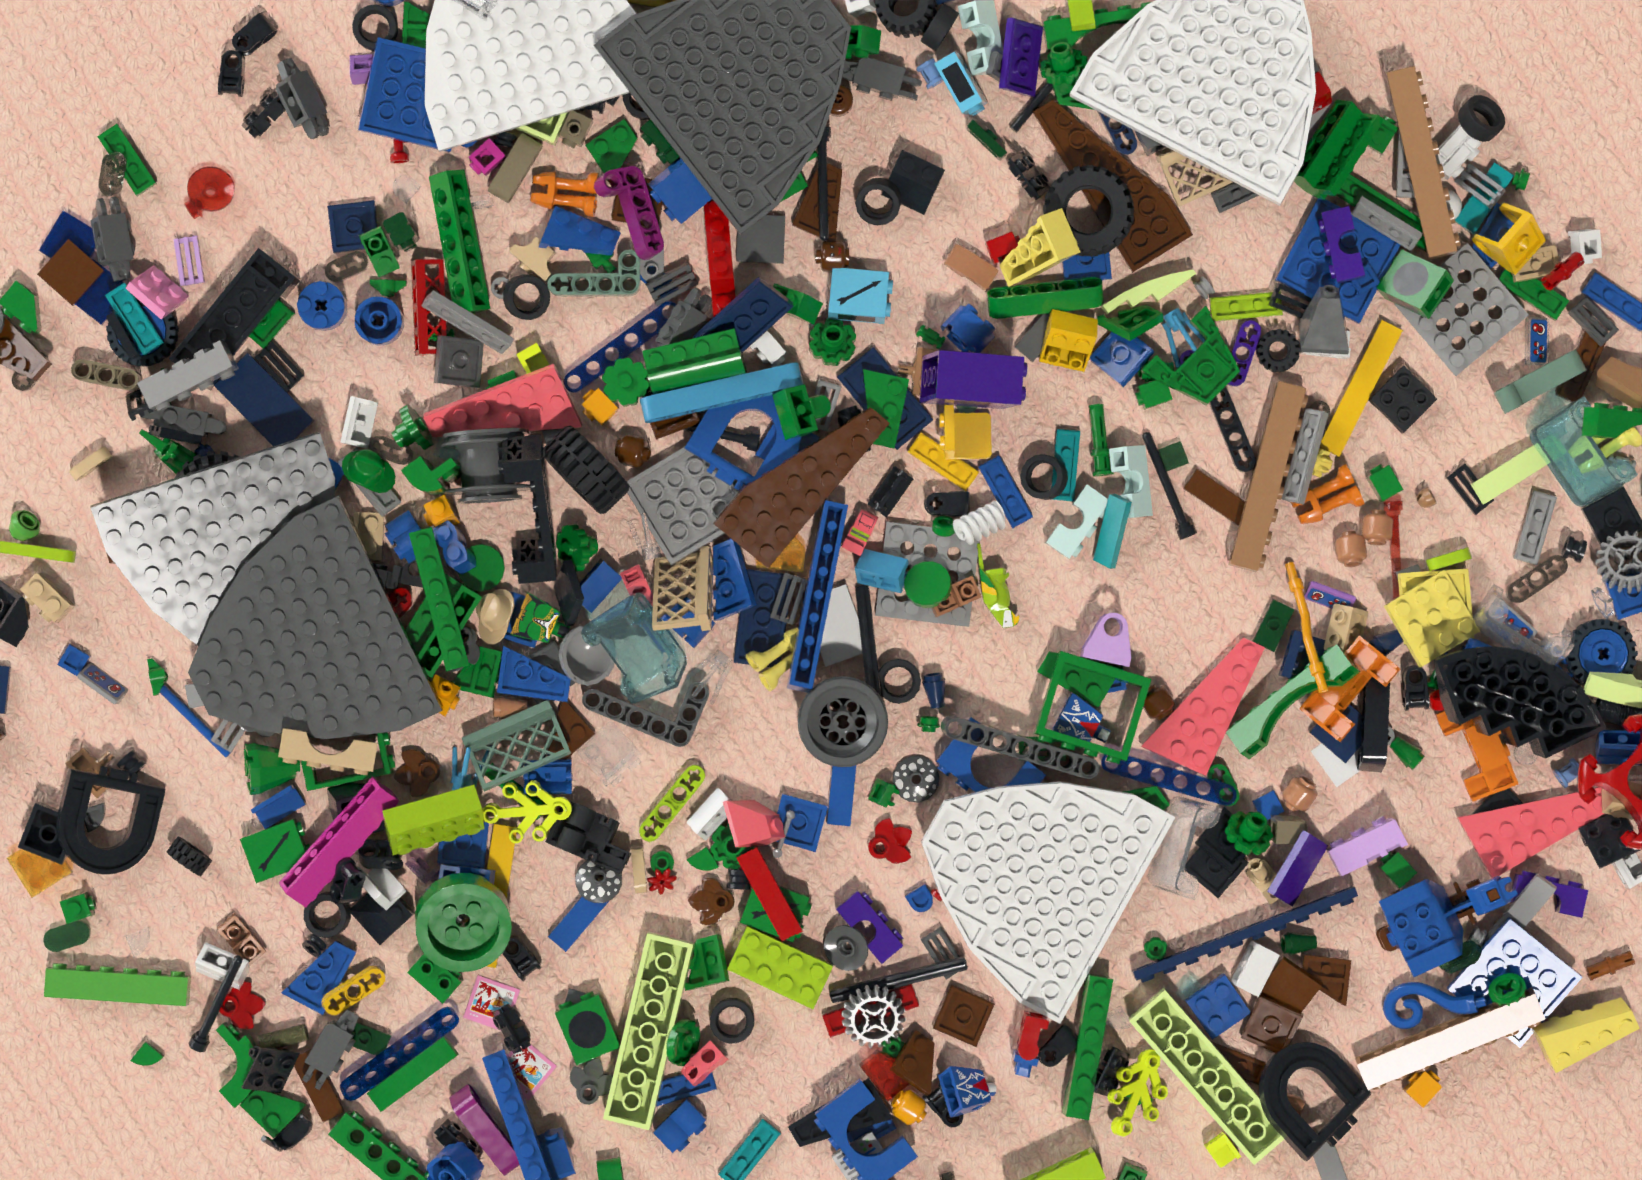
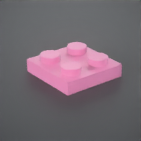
(157, 292)

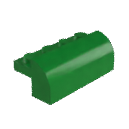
(1336, 148)
(694, 361)
(430, 479)
(421, 627)

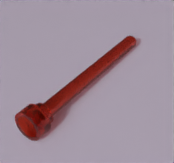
(1393, 509)

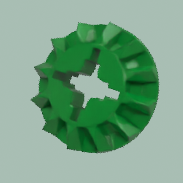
(1505, 982)

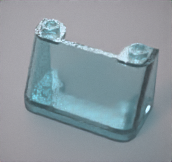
(1577, 458)
(647, 658)

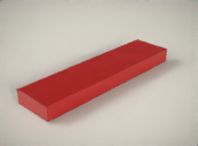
(834, 1019)

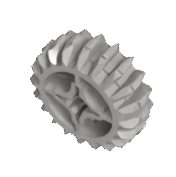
(1612, 549)
(884, 1001)

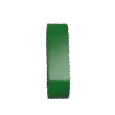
(1226, 778)

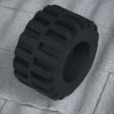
(909, 24)

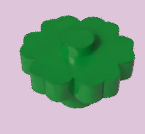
(1063, 64)
(832, 342)
(626, 382)
(412, 429)
(575, 546)
(1249, 832)
(725, 849)

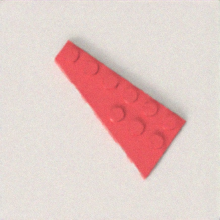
(526, 402)
(1200, 722)
(1522, 830)

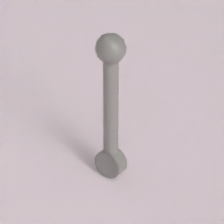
(778, 852)

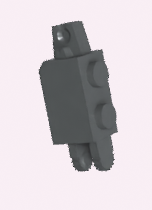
(880, 78)
(301, 99)
(113, 239)
(685, 318)
(187, 421)
(330, 1047)

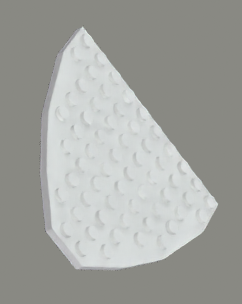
(517, 66)
(1213, 84)
(1041, 879)

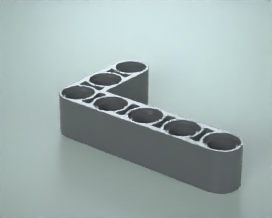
(649, 717)

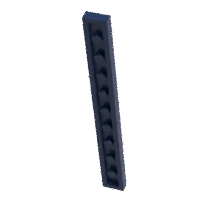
(1254, 931)

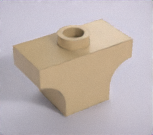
(534, 258)

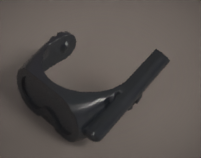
(290, 1135)

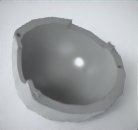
(583, 662)

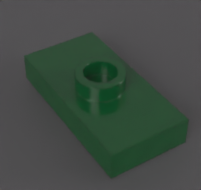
(987, 139)
(1273, 625)
(370, 1039)

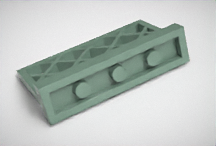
(514, 726)

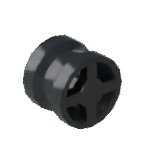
(1574, 549)
(131, 763)
(738, 880)

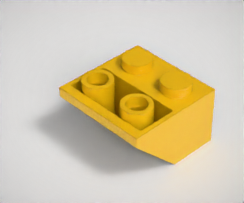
(1068, 340)

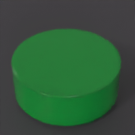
(943, 526)

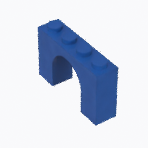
(957, 760)
(835, 1119)

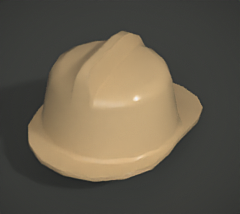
(494, 615)

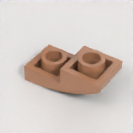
(971, 266)
(961, 594)
(241, 939)

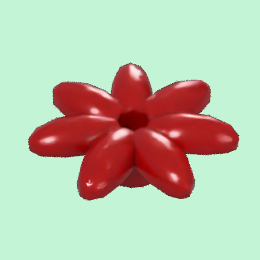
(661, 881)

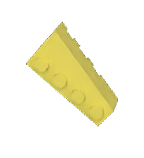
(1041, 249)
(1584, 1032)

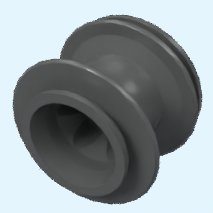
(480, 465)
(868, 738)

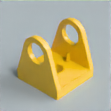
(1517, 244)

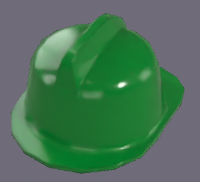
(368, 471)

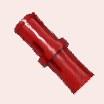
(1562, 271)

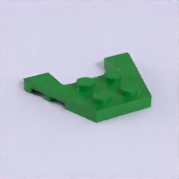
(1205, 370)

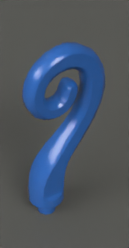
(1461, 1005)

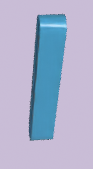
(720, 392)

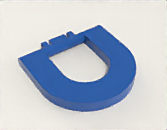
(713, 426)

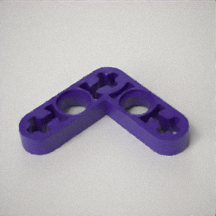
(1241, 334)

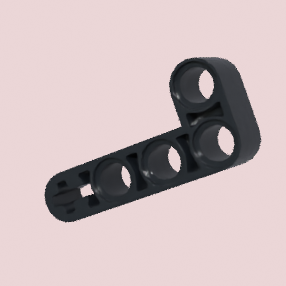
(1375, 721)

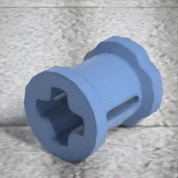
(930, 73)
(1567, 773)

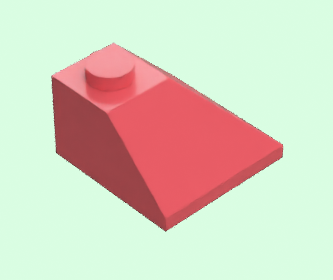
(753, 823)

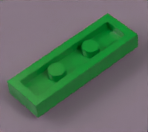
(136, 172)
(1536, 295)

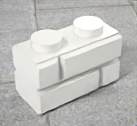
(1456, 151)
(215, 963)

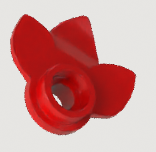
(893, 840)
(244, 1006)

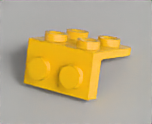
(965, 434)

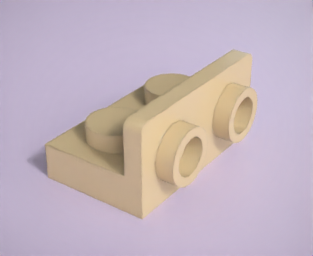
(1539, 264)
(371, 532)
(1345, 626)

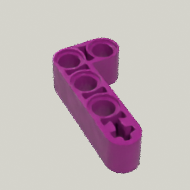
(645, 246)
(484, 1129)

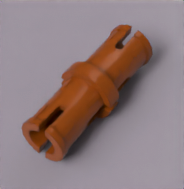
(1610, 965)

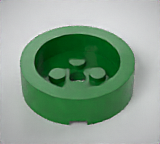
(458, 945)

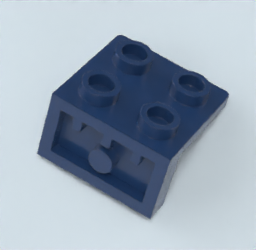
(1296, 656)

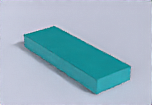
(1474, 211)
(134, 319)
(1067, 451)
(1112, 531)
(750, 1152)

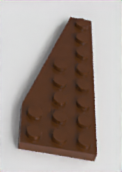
(1156, 219)
(782, 500)

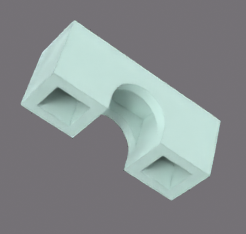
(982, 20)
(1132, 464)
(1068, 541)

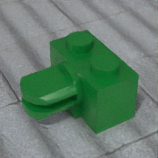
(798, 411)

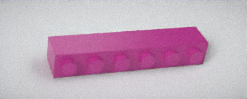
(338, 842)

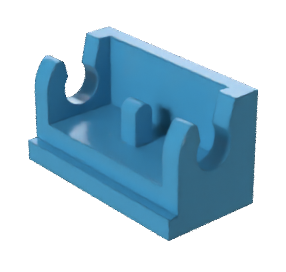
(881, 570)

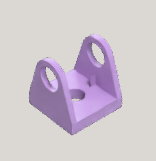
(1108, 648)

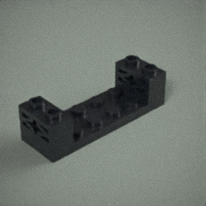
(239, 307)
(522, 461)

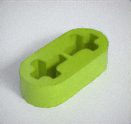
(1448, 559)

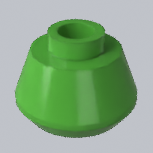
(24, 525)

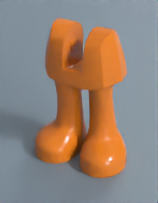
(550, 179)
(1349, 496)

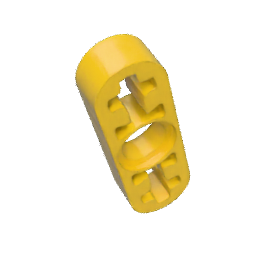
(351, 1000)

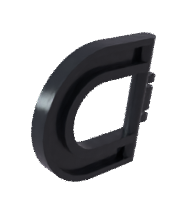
(73, 813)
(1282, 1114)

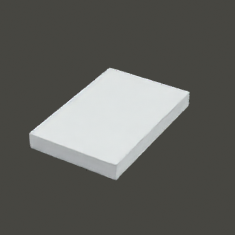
(841, 630)

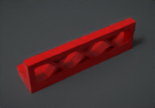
(419, 313)
(769, 894)

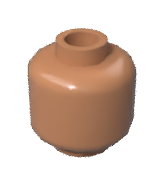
(1377, 527)
(1351, 549)
(1300, 794)

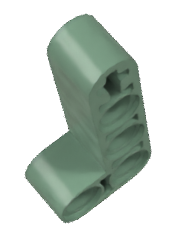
(595, 278)
(1540, 381)

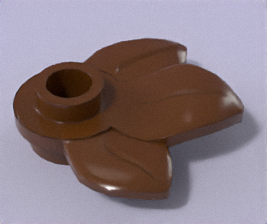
(414, 772)
(708, 901)

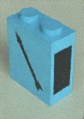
(961, 84)
(859, 295)

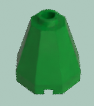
(266, 768)

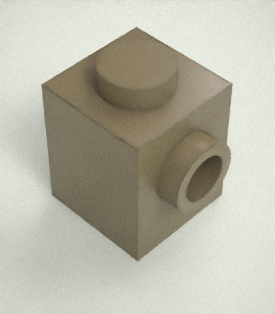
(575, 129)
(1286, 828)

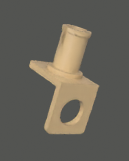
(1262, 876)

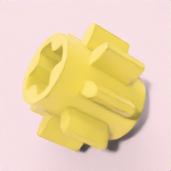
(1323, 463)

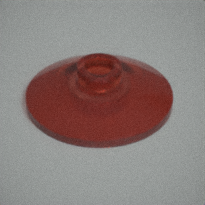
(213, 179)

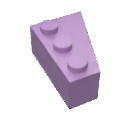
(1366, 845)

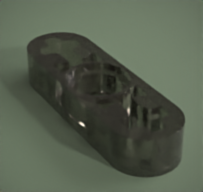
(1525, 593)

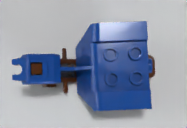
(1427, 923)

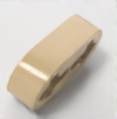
(90, 463)
(639, 870)

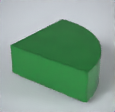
(703, 860)
(147, 1055)

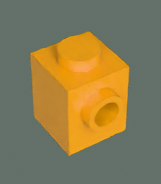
(598, 406)
(439, 511)
(446, 693)
(1422, 1086)

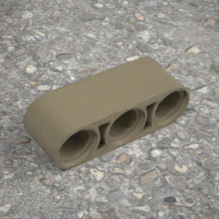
(515, 167)
(96, 370)

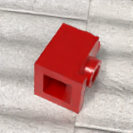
(1001, 246)

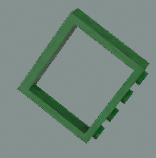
(1101, 669)
(387, 760)

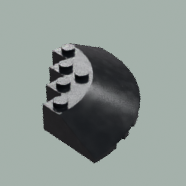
(1517, 696)

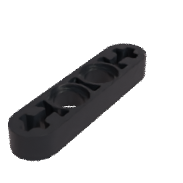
(1234, 427)

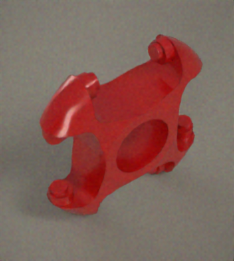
(1616, 783)

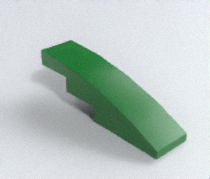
(412, 1073)

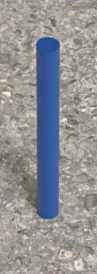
(191, 717)

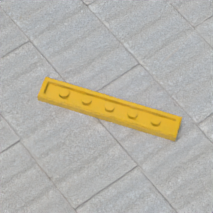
(1360, 388)
(501, 860)

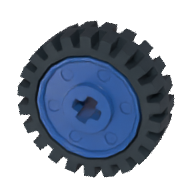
(166, 328)
(1601, 635)

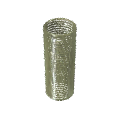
(284, 1042)

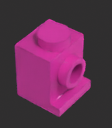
(489, 149)

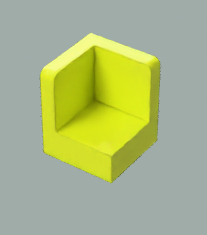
(532, 358)
(1222, 1150)

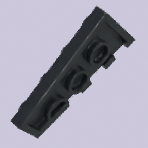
(807, 1132)

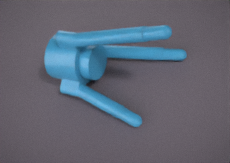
(1176, 321)
(463, 778)

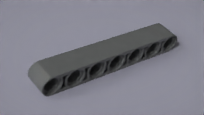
(1031, 749)

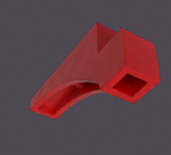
(719, 257)

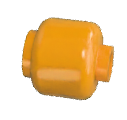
(908, 1107)

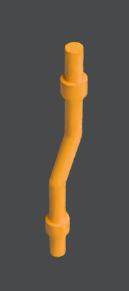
(1316, 668)

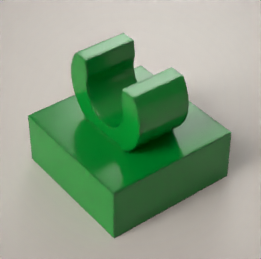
(882, 793)

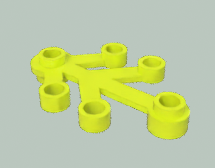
(530, 810)
(1138, 1091)

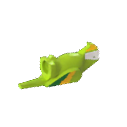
(996, 593)

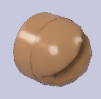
(1425, 498)

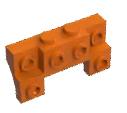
(1328, 707)
(1490, 757)

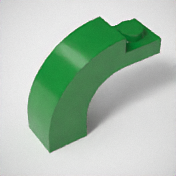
(232, 1090)

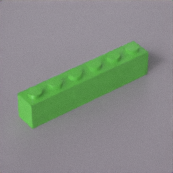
(117, 985)

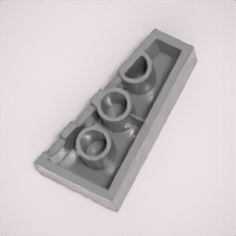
(188, 376)

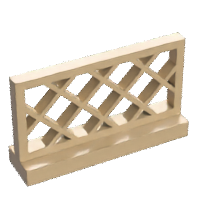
(1169, 157)
(701, 589)

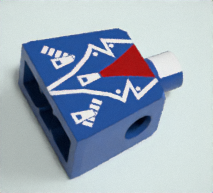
(1080, 721)
(965, 1090)

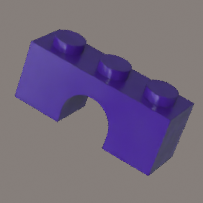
(1336, 224)
(1570, 897)
(859, 908)

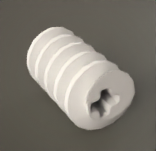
(980, 523)

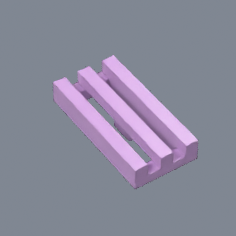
(186, 240)

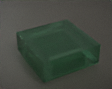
(1173, 456)

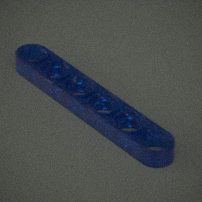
(619, 344)
(1168, 781)
(401, 1056)

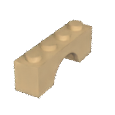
(297, 746)

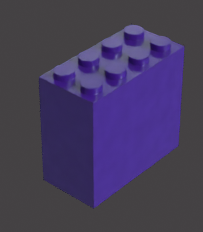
(972, 379)

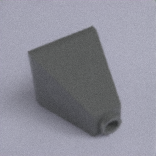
(1324, 324)

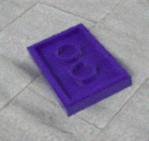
(1021, 57)
(1297, 868)

